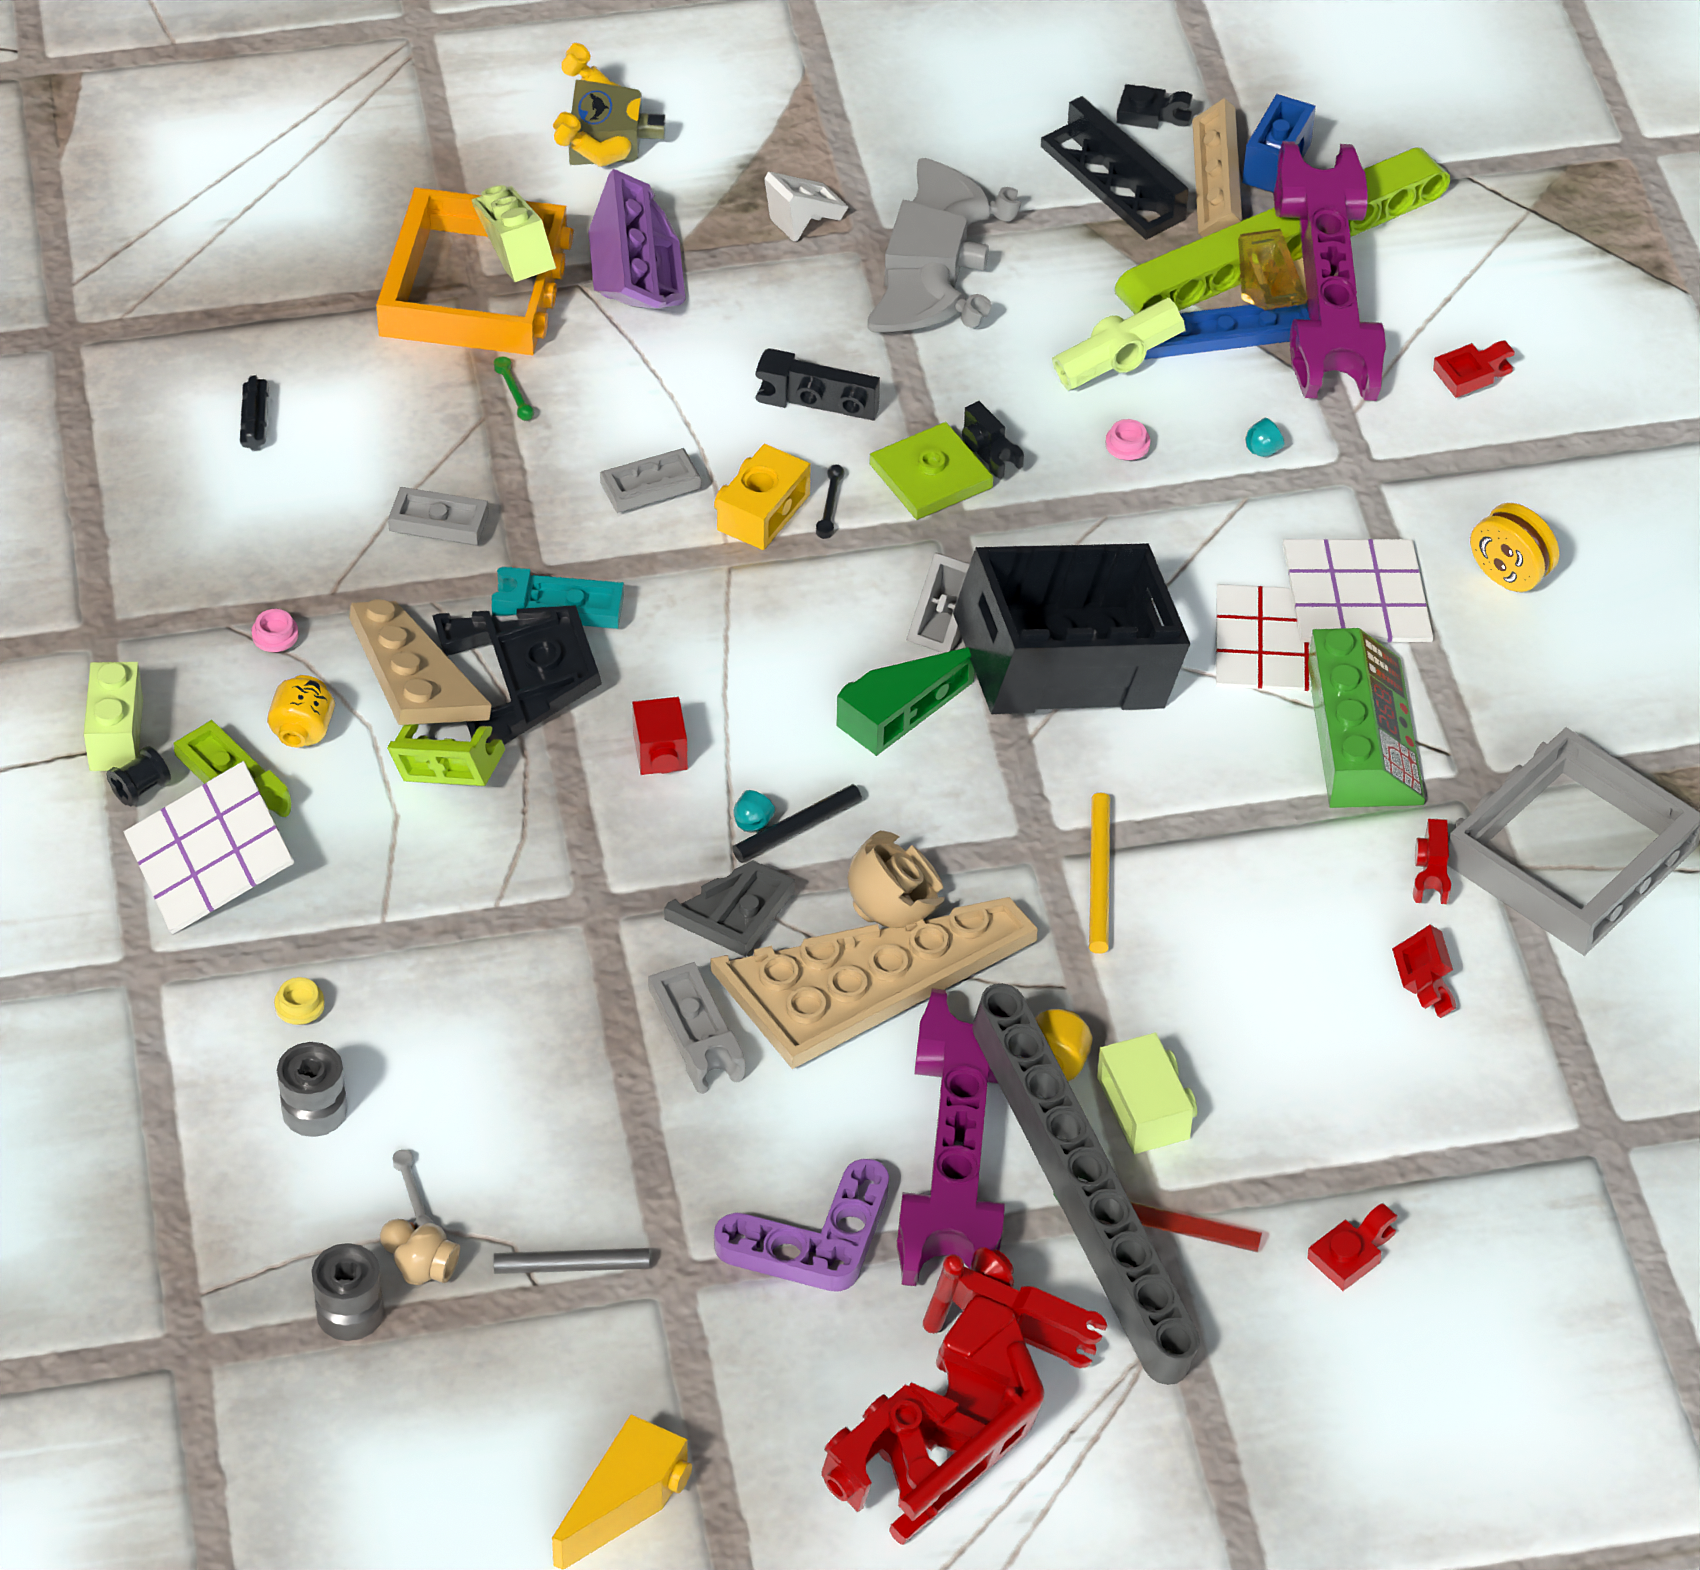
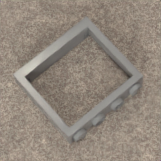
(1612, 781)

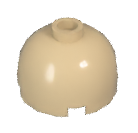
(892, 883)

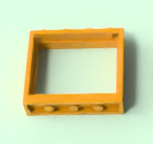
(462, 327)

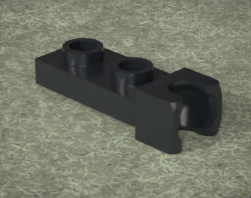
(815, 386)

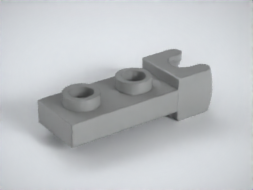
(696, 1024)

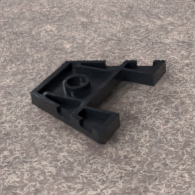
(540, 658)

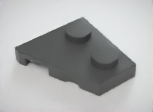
(734, 908)

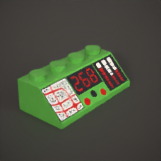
(1363, 721)

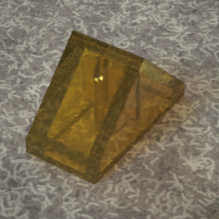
(1268, 271)

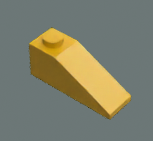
(623, 1490)

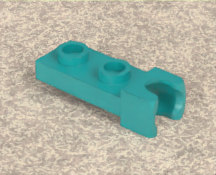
(596, 601)

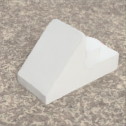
(797, 200)

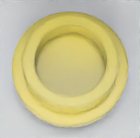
(299, 1001)

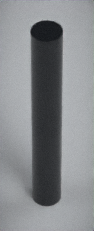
(797, 823)

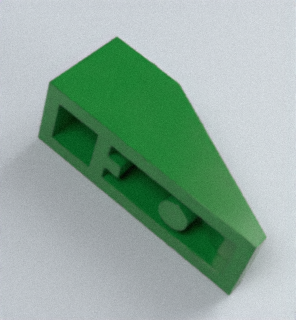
(901, 696)

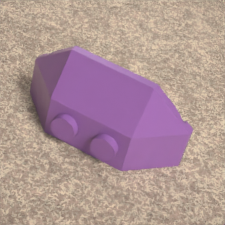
(634, 246)

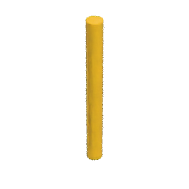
(1099, 873)

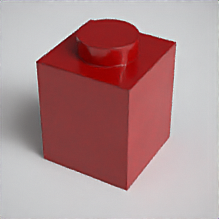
(659, 735)

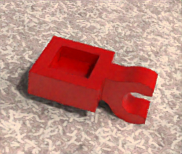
(1471, 369)
(1433, 856)
(1422, 964)
(1349, 1252)

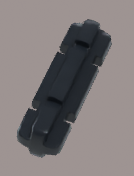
(254, 413)

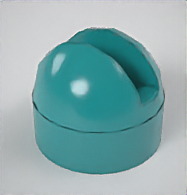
(1264, 438)
(753, 811)

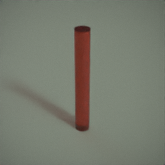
(1198, 1227)

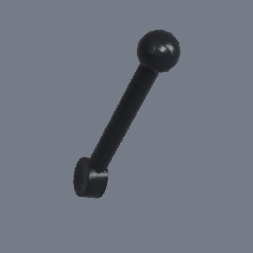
(825, 527)

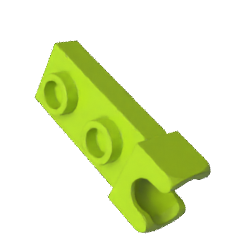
(212, 752)

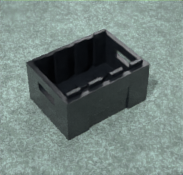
(1070, 627)

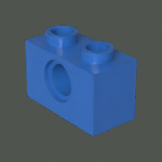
(1283, 121)

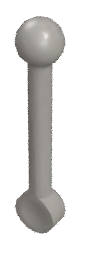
(403, 1162)

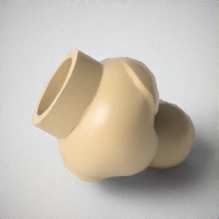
(420, 1252)

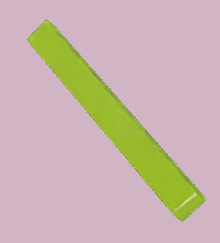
(1213, 262)

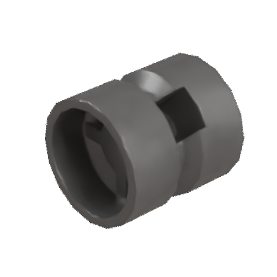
(312, 1089)
(347, 1292)

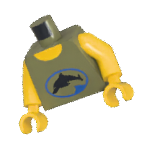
(604, 116)

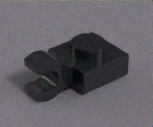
(1148, 106)
(987, 438)

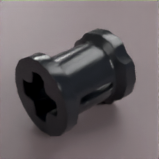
(138, 776)

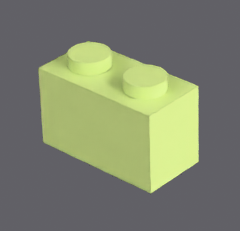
(113, 714)
(1146, 1092)

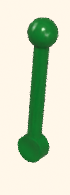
(502, 366)

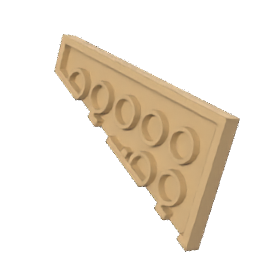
(859, 977)

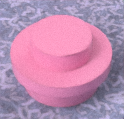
(1128, 440)
(274, 631)

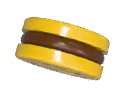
(1514, 547)

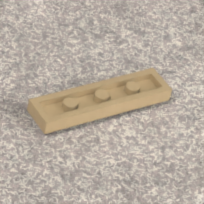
(1216, 168)

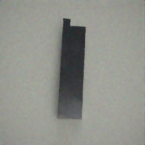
(1128, 167)

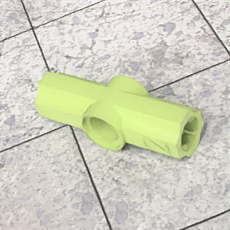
(1118, 344)

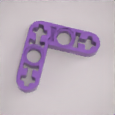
(829, 1245)

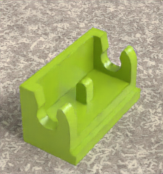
(446, 759)

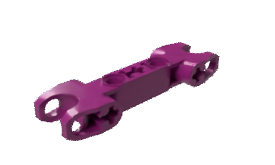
(1334, 333)
(951, 1215)

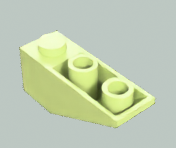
(514, 232)

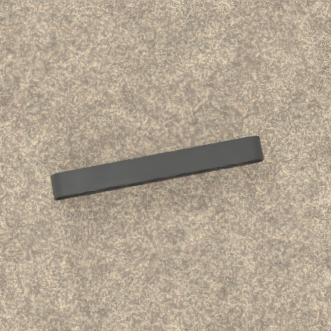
(1083, 1201)

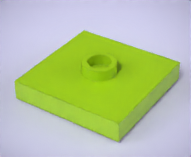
(931, 470)

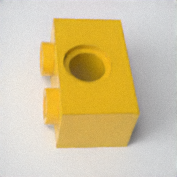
(762, 496)

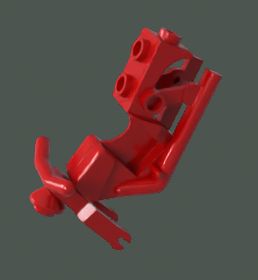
(988, 1397)

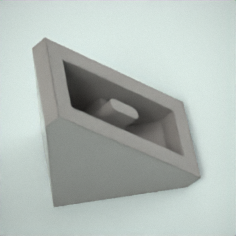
(934, 618)

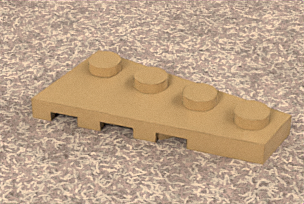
(412, 669)

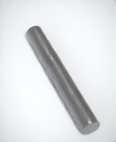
(571, 1260)

